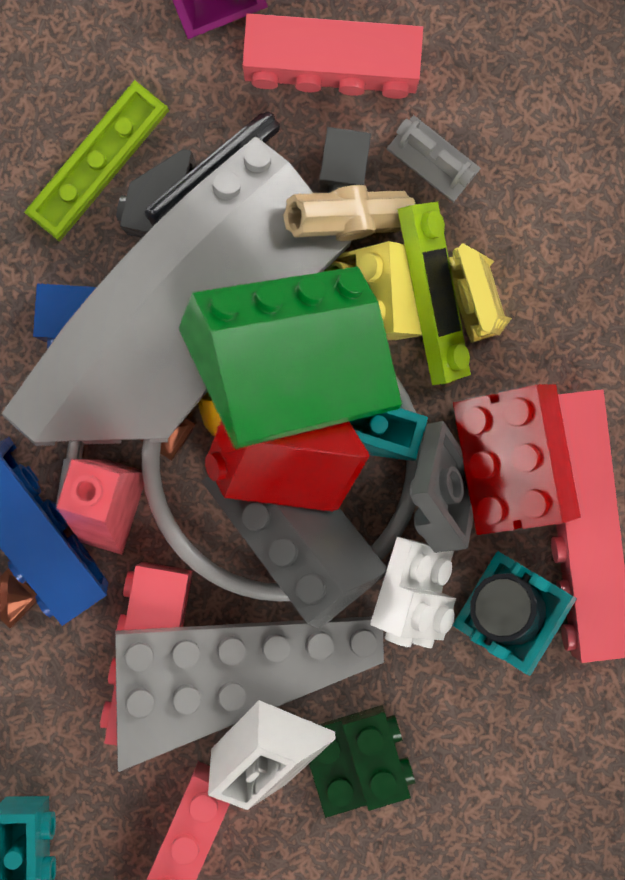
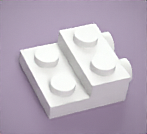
(411, 595)

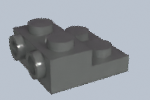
(441, 491)

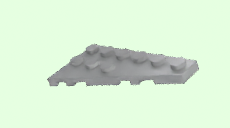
(206, 678)

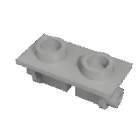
(432, 158)

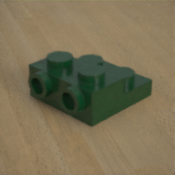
(362, 764)

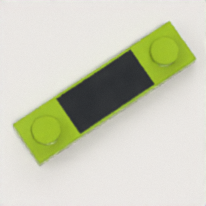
(434, 292)

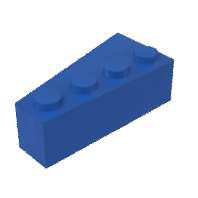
(38, 548)

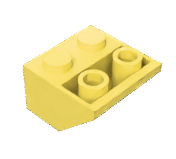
(390, 280)

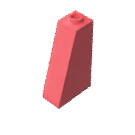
(101, 502)

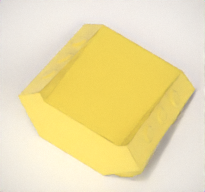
(477, 294)

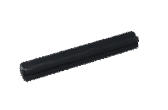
(262, 126)

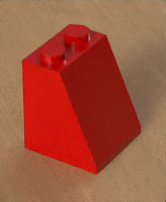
(294, 471)

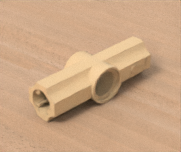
(345, 212)

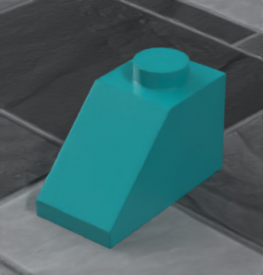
(392, 433)

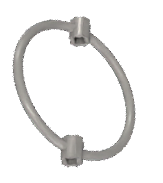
(236, 583)

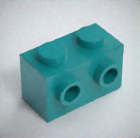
(26, 838)

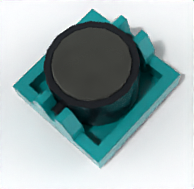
(514, 613)

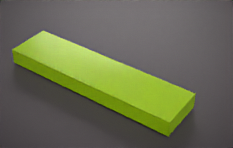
(97, 160)

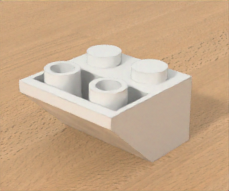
(263, 754)

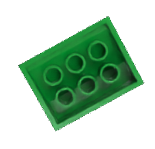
(291, 354)

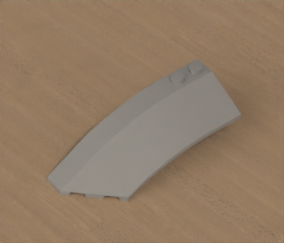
(120, 357)

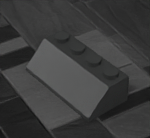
(308, 552)

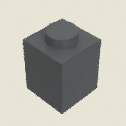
(344, 158)

